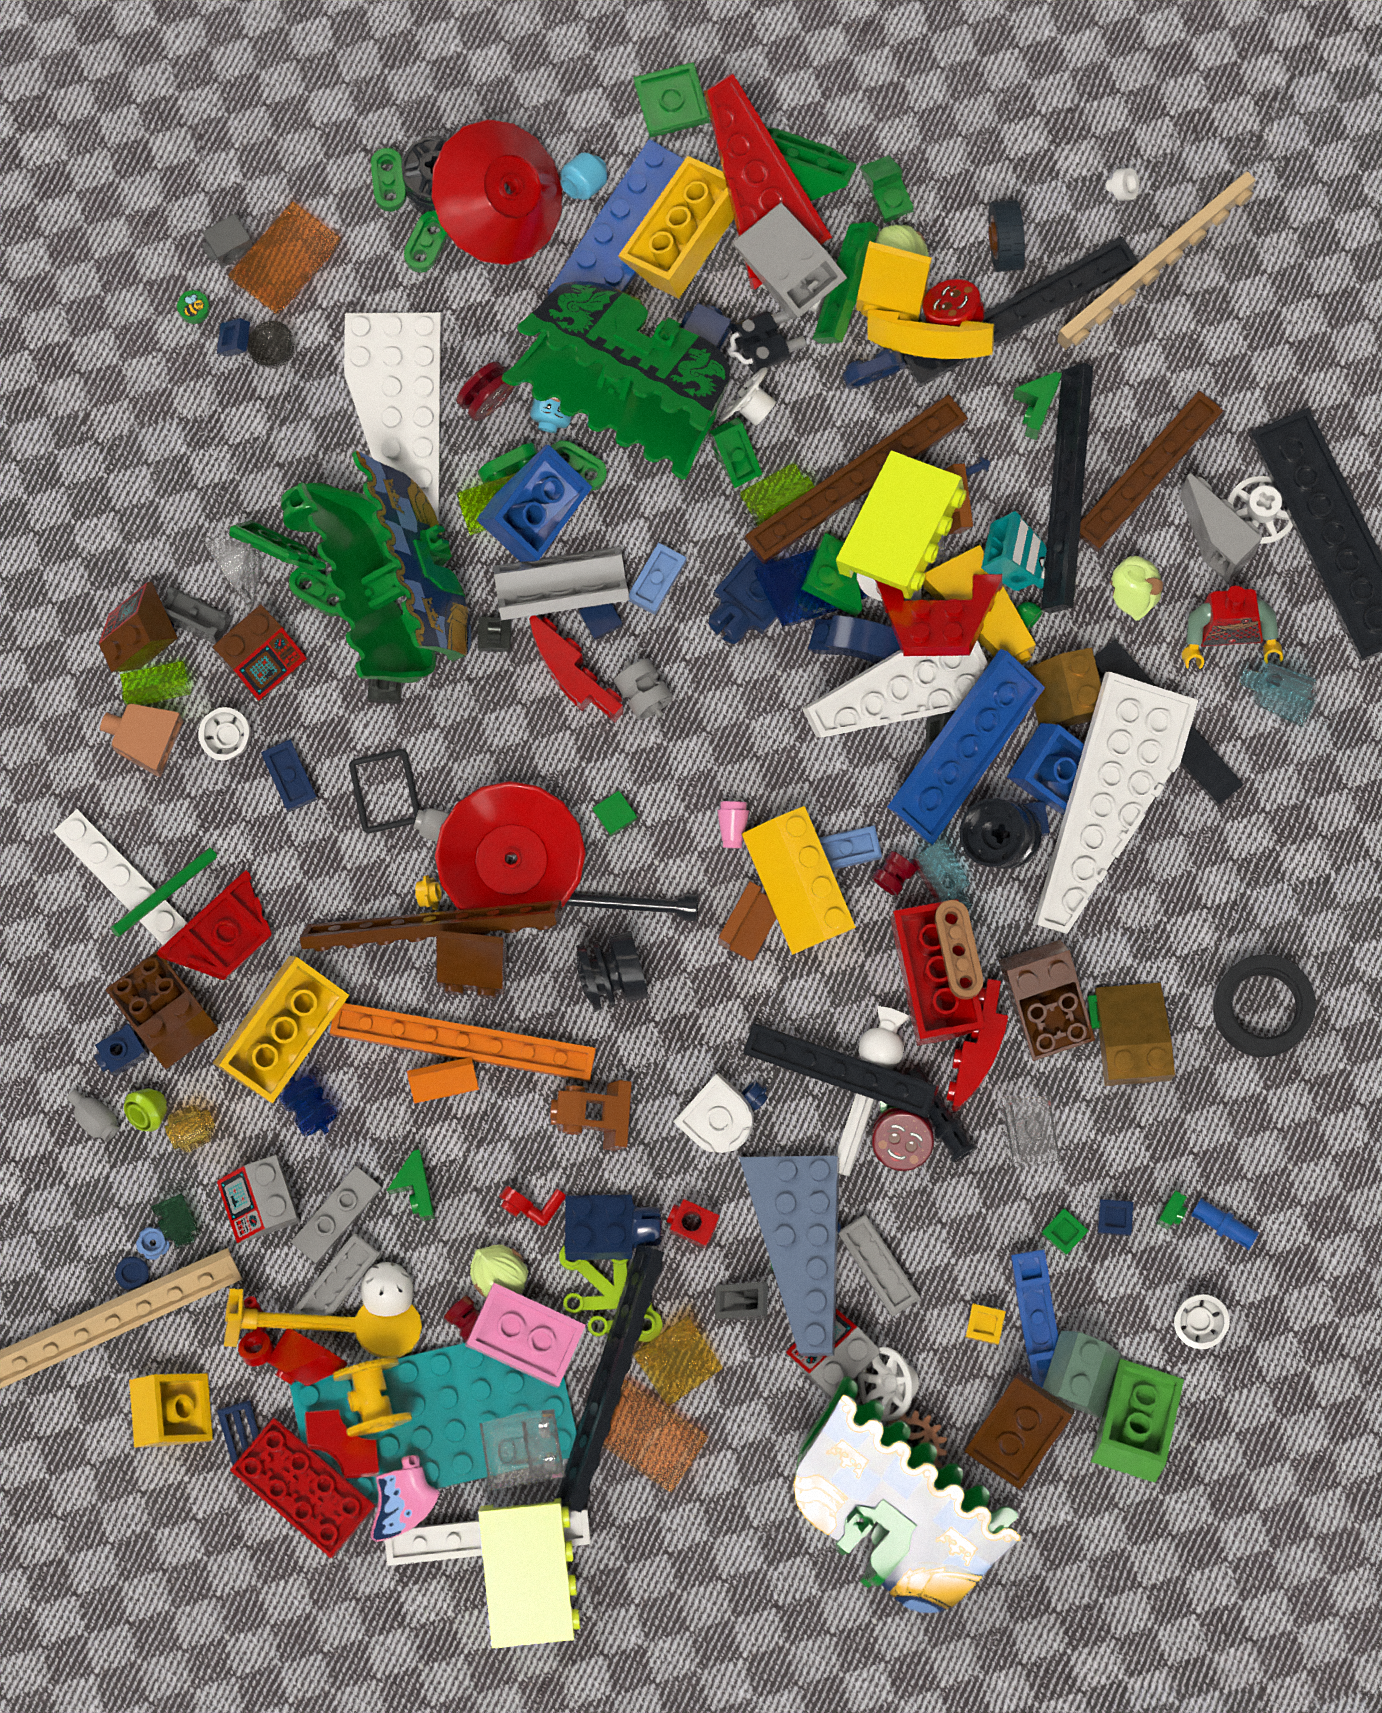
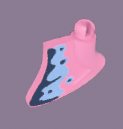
(403, 1499)

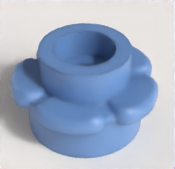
(143, 1243)

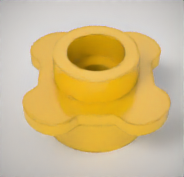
(428, 892)

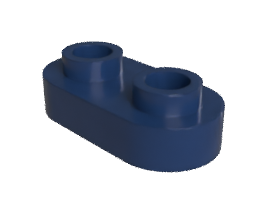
(863, 373)

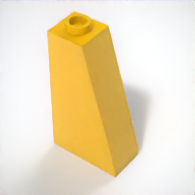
(1002, 625)

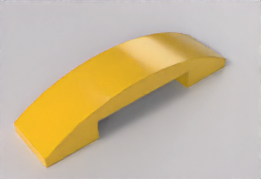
(929, 339)

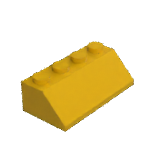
(680, 228)
(798, 880)
(281, 1029)

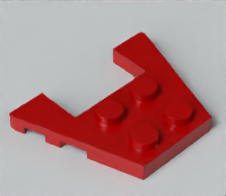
(940, 625)

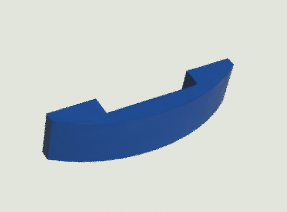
(1035, 1311)

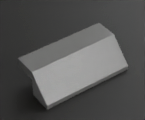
(560, 583)

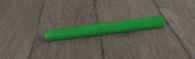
(163, 892)

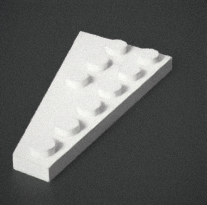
(897, 691)

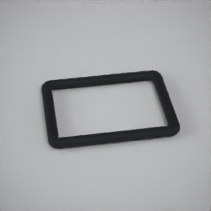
(358, 796)

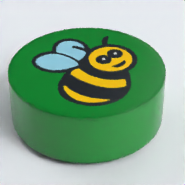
(193, 307)

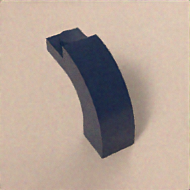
(853, 638)

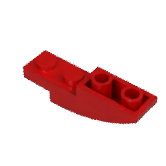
(563, 661)
(976, 1058)

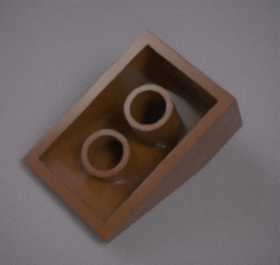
(471, 964)

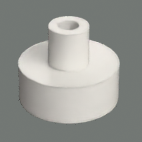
(1124, 184)

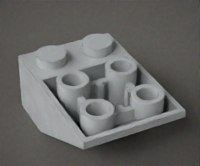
(788, 261)
(1220, 533)

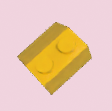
(170, 1409)

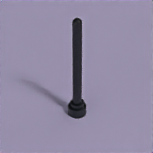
(684, 907)

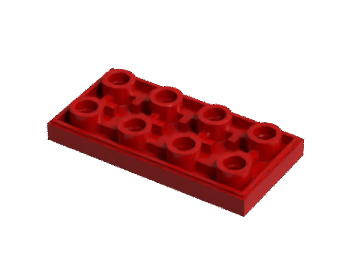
(303, 1488)

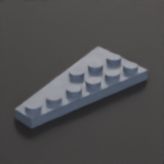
(799, 1223)

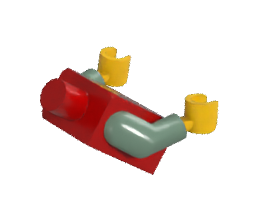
(1231, 619)

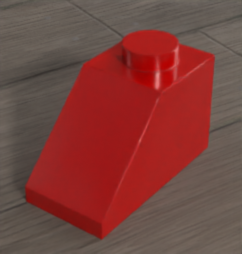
(303, 1359)

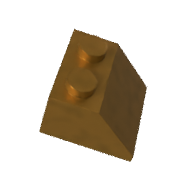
(1069, 690)

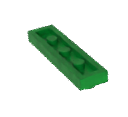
(841, 300)

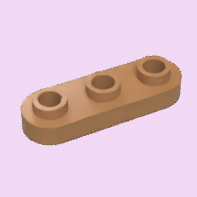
(958, 935)

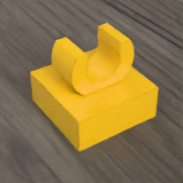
(985, 1324)

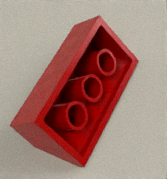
(932, 1006)

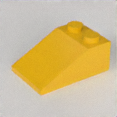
(893, 281)

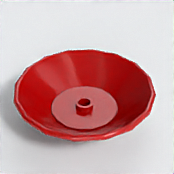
(473, 199)
(506, 822)

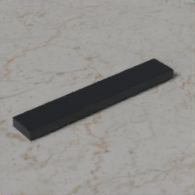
(1198, 757)
(841, 1070)

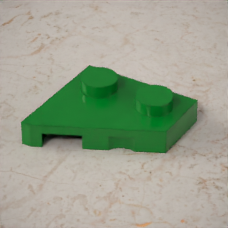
(827, 583)

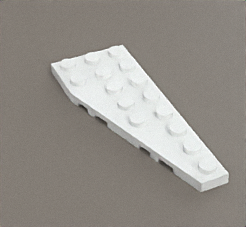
(395, 387)
(1125, 761)

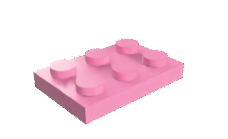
(525, 1335)

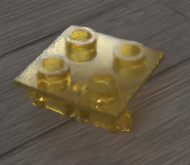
(677, 1361)

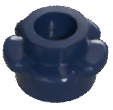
(755, 1094)

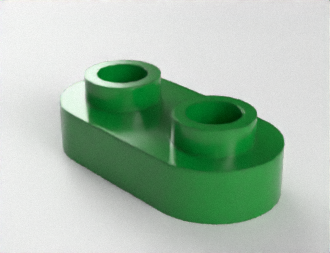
(388, 181)
(425, 243)
(583, 462)
(508, 463)
(318, 594)

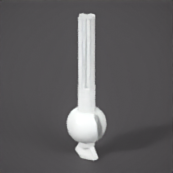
(881, 1048)

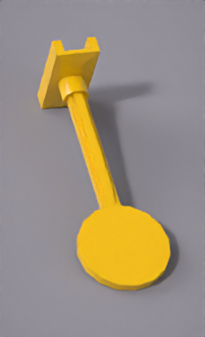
(377, 1334)

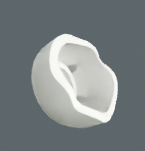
(226, 735)
(387, 1279)
(1200, 1321)

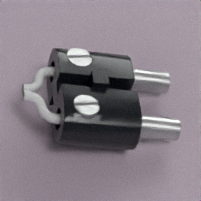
(761, 341)

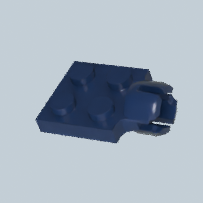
(742, 602)
(608, 1227)

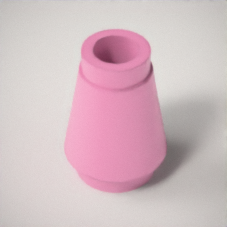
(732, 822)

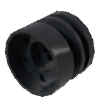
(417, 171)
(983, 828)
(611, 971)

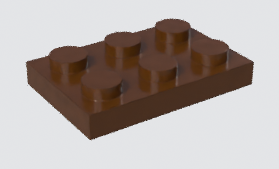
(1019, 1431)

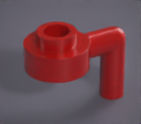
(516, 1203)
(255, 1346)

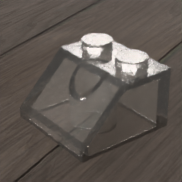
(522, 1449)

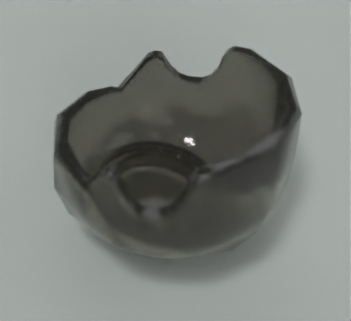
(271, 344)

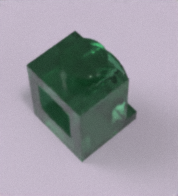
(177, 1220)

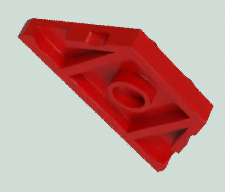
(221, 933)

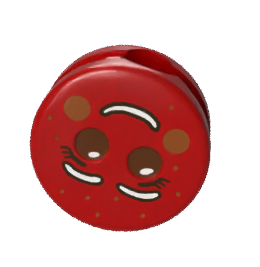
(953, 303)

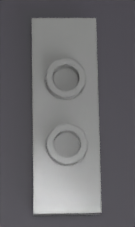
(336, 1215)
(878, 1265)
(338, 1278)

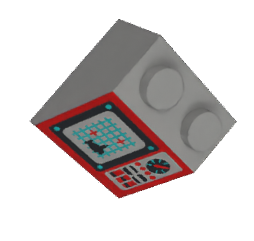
(258, 1199)
(852, 1355)

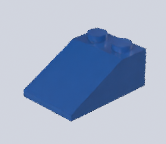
(534, 505)
(1048, 766)

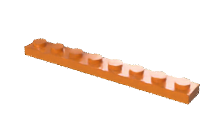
(463, 1042)

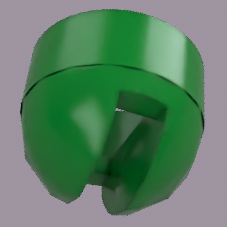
(1029, 613)

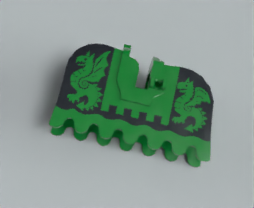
(600, 365)

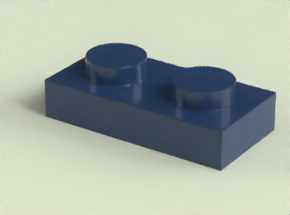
(289, 776)

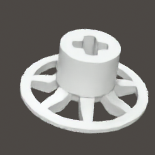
(754, 402)
(1262, 506)
(893, 1383)

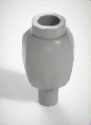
(429, 823)
(93, 1116)

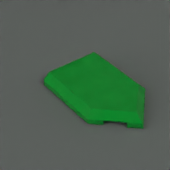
(276, 545)

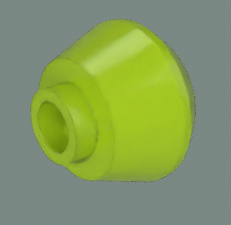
(145, 1109)

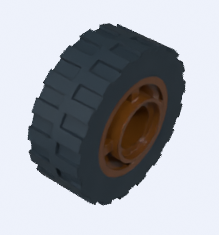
(1006, 235)

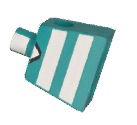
(1015, 553)

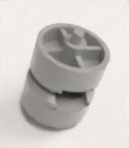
(644, 690)

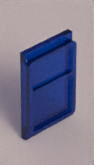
(783, 586)

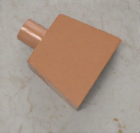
(144, 735)

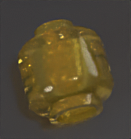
(189, 1128)

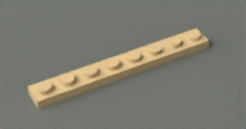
(1148, 269)
(117, 1316)

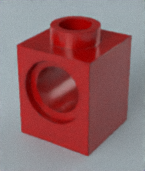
(699, 1237)

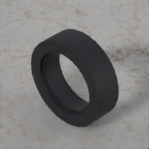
(1284, 971)

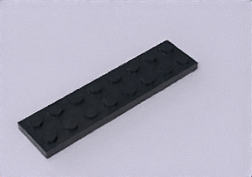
(1327, 524)

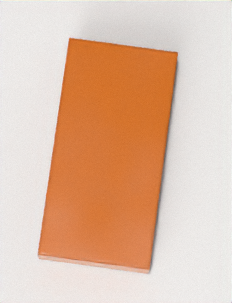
(442, 1080)

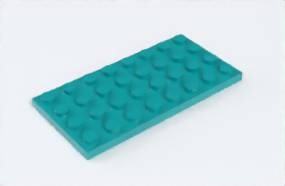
(448, 1399)

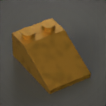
(1134, 1034)

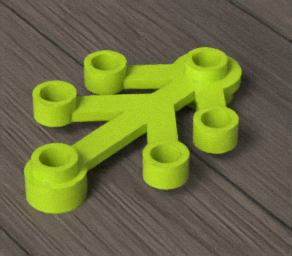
(611, 1295)

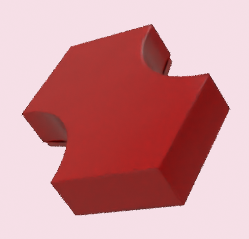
(353, 1454)

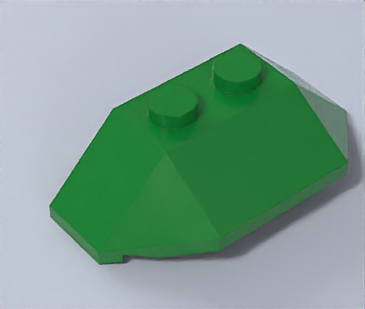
(815, 165)

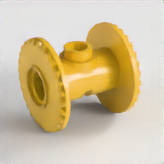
(367, 1396)

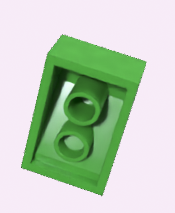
(1138, 1421)

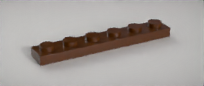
(1149, 470)

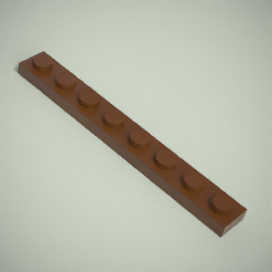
(853, 480)
(420, 926)

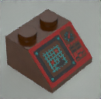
(136, 631)
(259, 653)

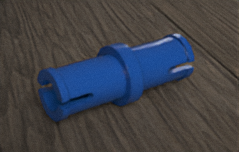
(1225, 1224)

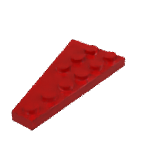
(754, 166)

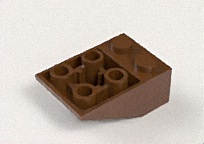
(1047, 999)
(161, 1010)

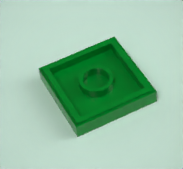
(671, 100)

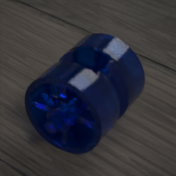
(306, 1101)

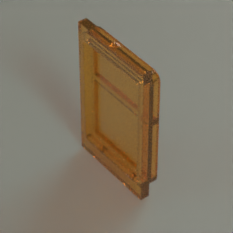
(285, 258)
(652, 1438)

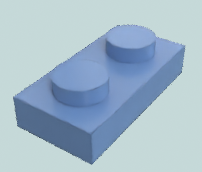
(657, 578)

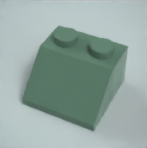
(1082, 1372)

